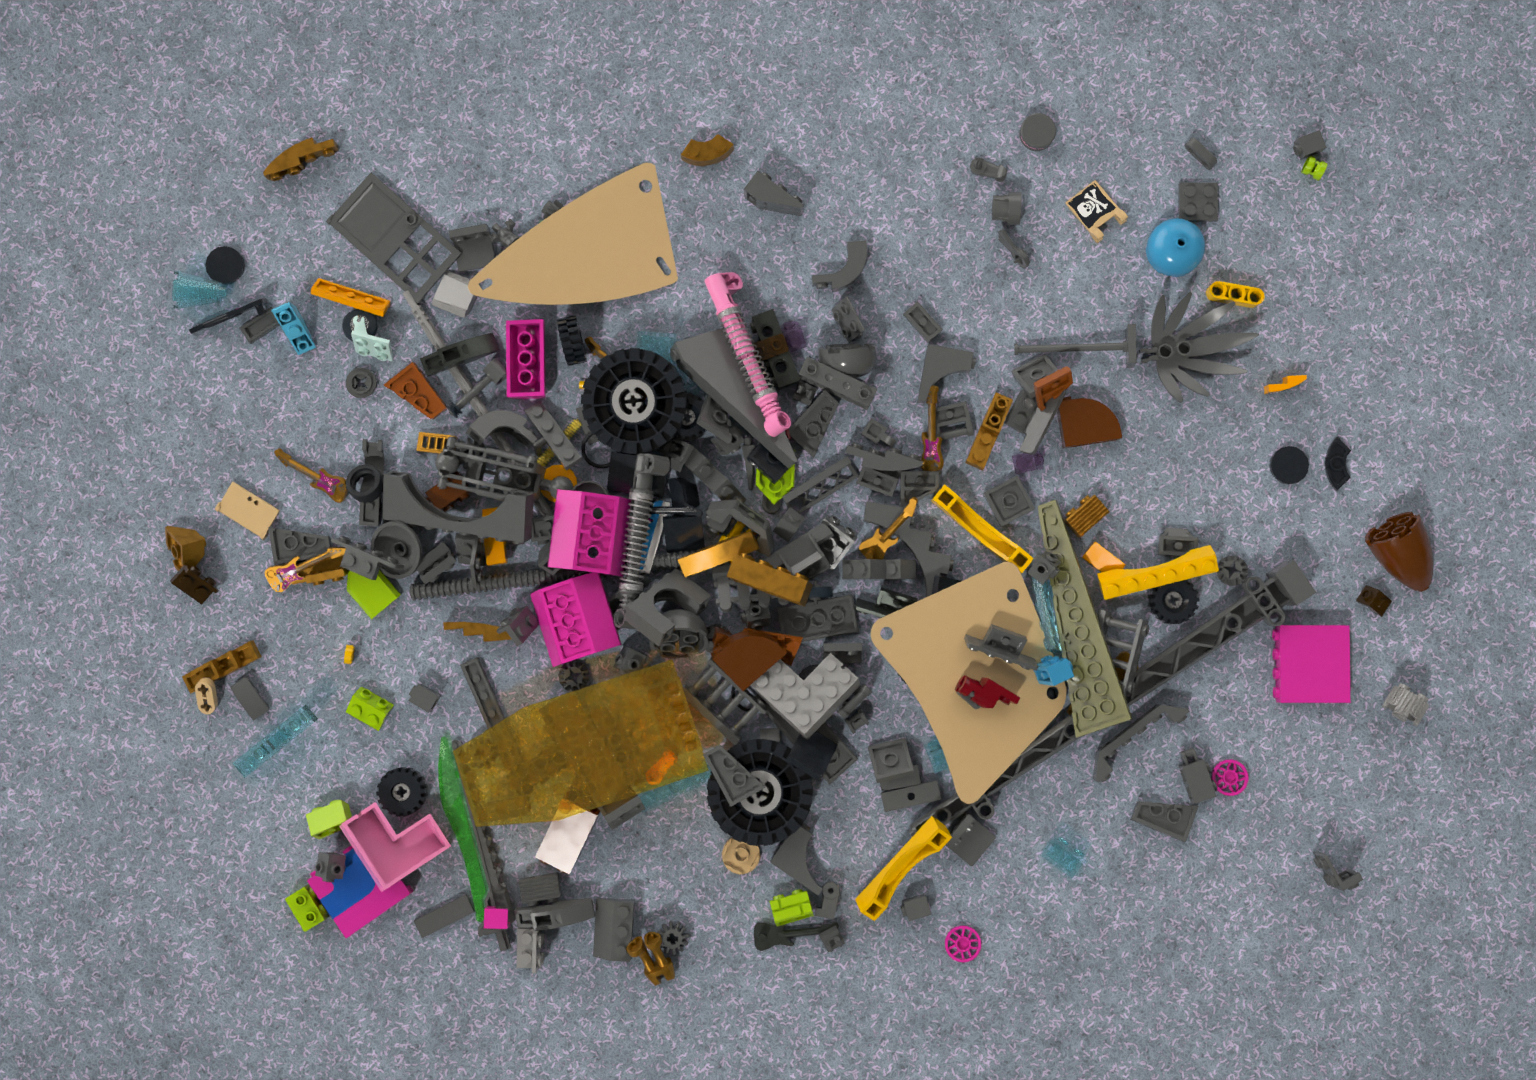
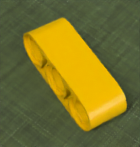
(1243, 294)

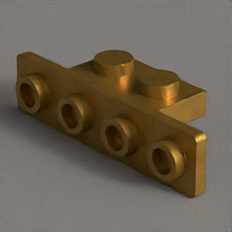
(323, 571)

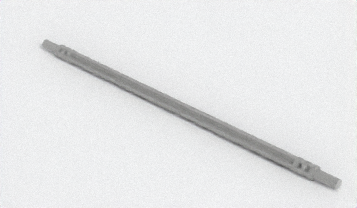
(466, 386)

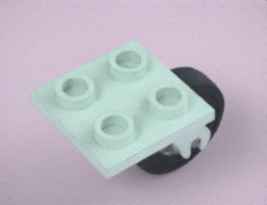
(361, 329)

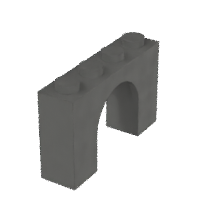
(674, 588)

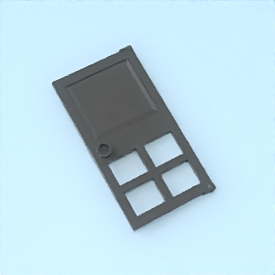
(380, 224)

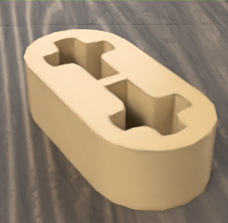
(209, 695)

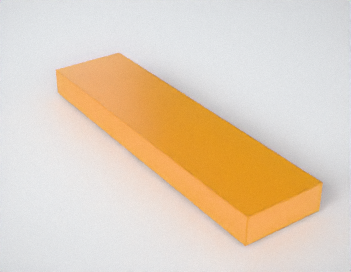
(350, 297)

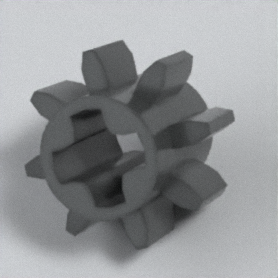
(550, 208)

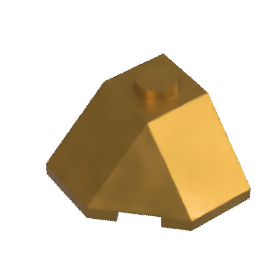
(186, 546)

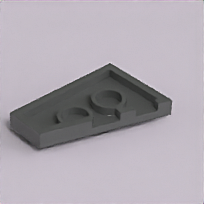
(289, 544)

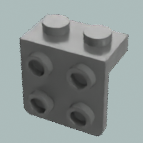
(1345, 880)

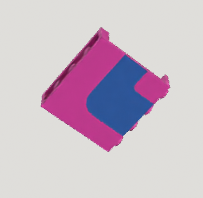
(356, 897)

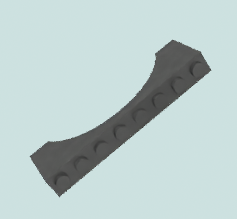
(407, 505)

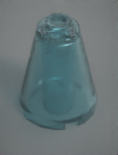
(195, 290)

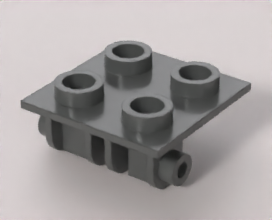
(848, 320)

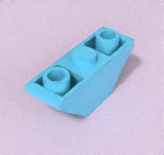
(294, 327)

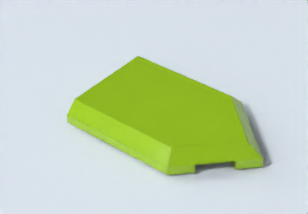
(775, 491)
(371, 594)

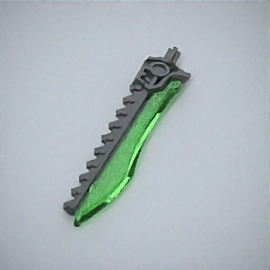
(456, 813)

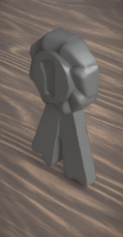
(1018, 254)

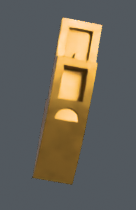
(292, 159)
(989, 431)

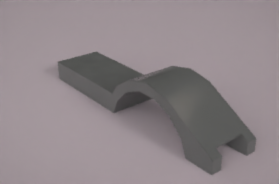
(374, 456)

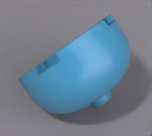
(1168, 256)

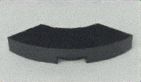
(1335, 463)

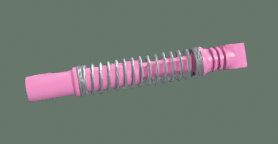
(721, 288)

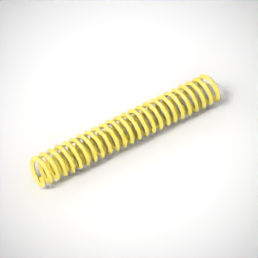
(547, 455)

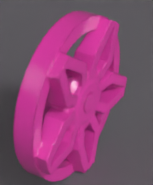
(1230, 777)

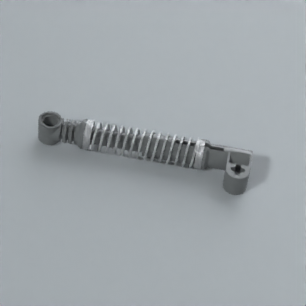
(641, 494)

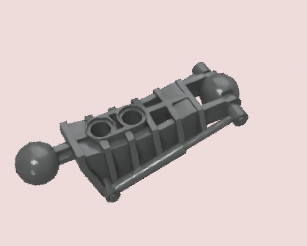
(448, 463)

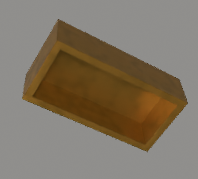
(770, 580)

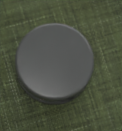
(1037, 132)

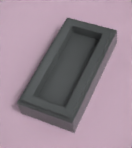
(259, 326)

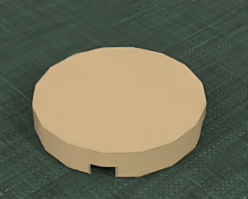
(735, 853)

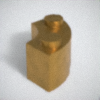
(707, 152)

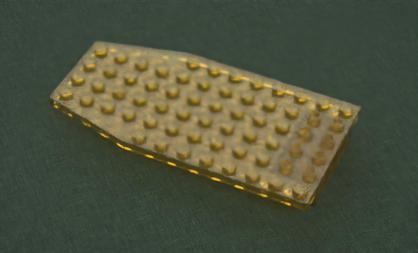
(582, 750)

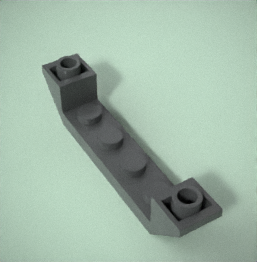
(1101, 767)

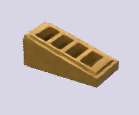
(431, 435)

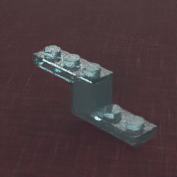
(275, 741)

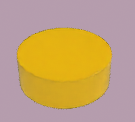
(349, 654)

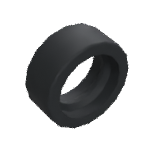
(359, 472)

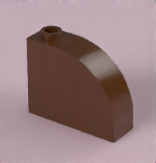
(1086, 422)
(747, 656)

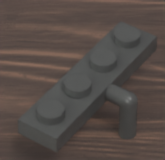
(552, 436)

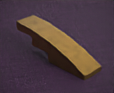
(718, 553)
(469, 628)
(223, 665)

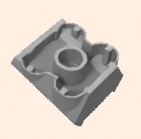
(454, 295)

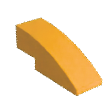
(494, 550)

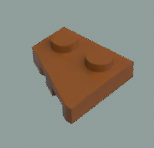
(1052, 386)

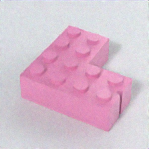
(390, 855)

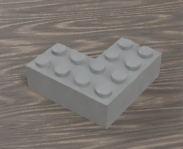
(808, 701)

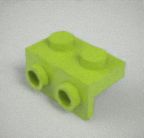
(369, 708)

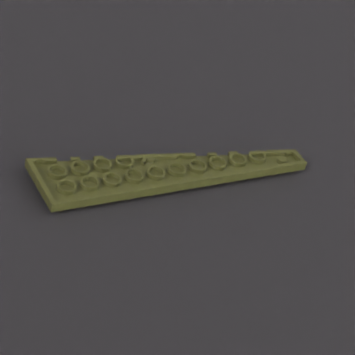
(1095, 688)

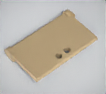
(253, 514)

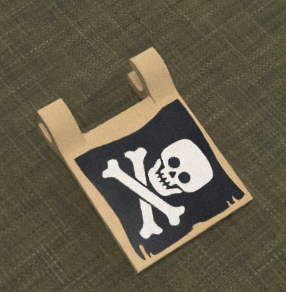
(1094, 208)

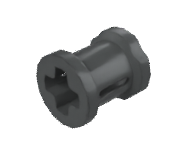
(851, 721)

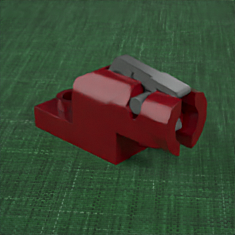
(984, 692)

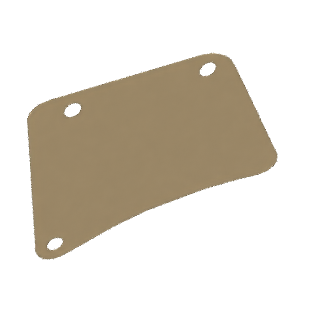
(933, 657)

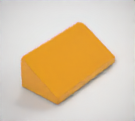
(1101, 558)

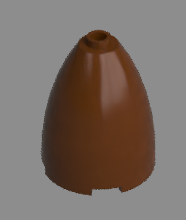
(1404, 550)

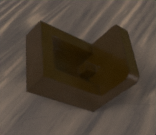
(1374, 600)

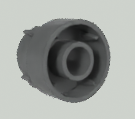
(1007, 208)

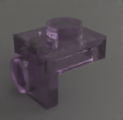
(793, 335)
(1026, 462)

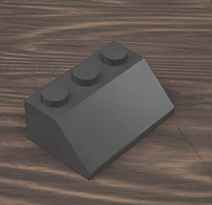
(613, 928)

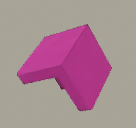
(496, 918)

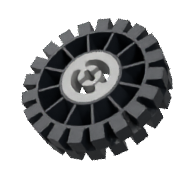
(635, 431)
(783, 815)

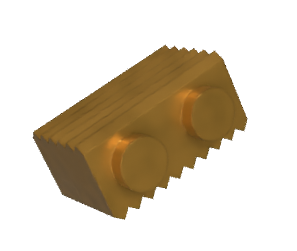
(1086, 515)

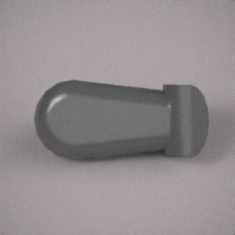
(987, 169)

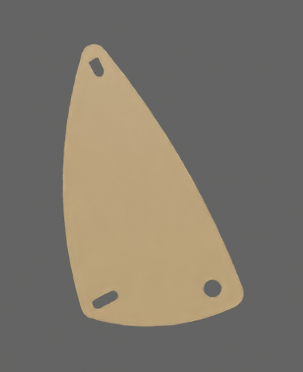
(589, 249)

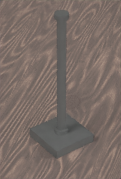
(1127, 346)

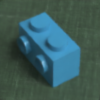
(1053, 670)

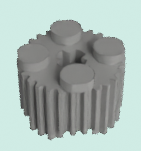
(1406, 704)

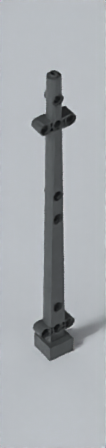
(1284, 587)

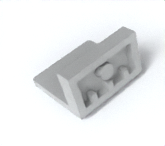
(529, 949)

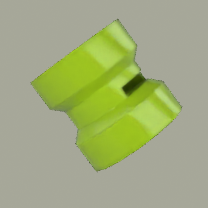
(1314, 168)

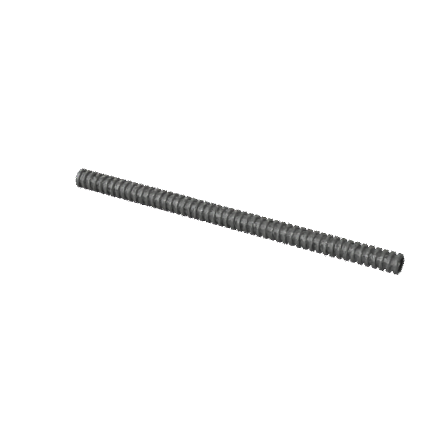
(521, 578)

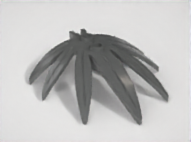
(1174, 350)

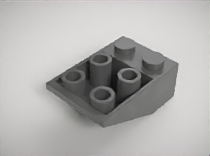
(772, 197)

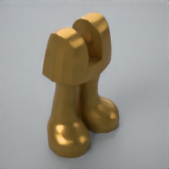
(652, 968)

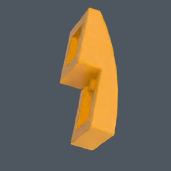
(1288, 382)

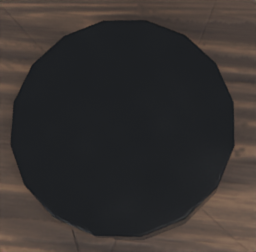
(225, 265)
(1289, 465)

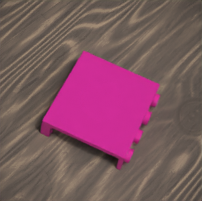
(1311, 663)

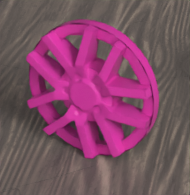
(962, 943)

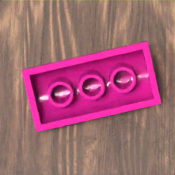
(525, 359)

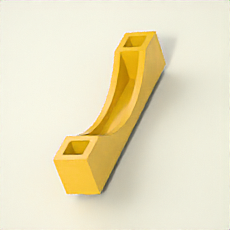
(986, 534)
(1128, 581)
(878, 893)

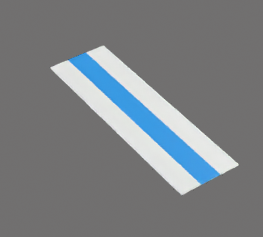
(655, 533)

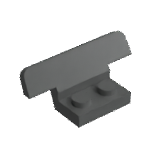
(1031, 421)
(804, 554)

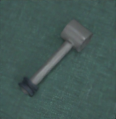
(495, 373)

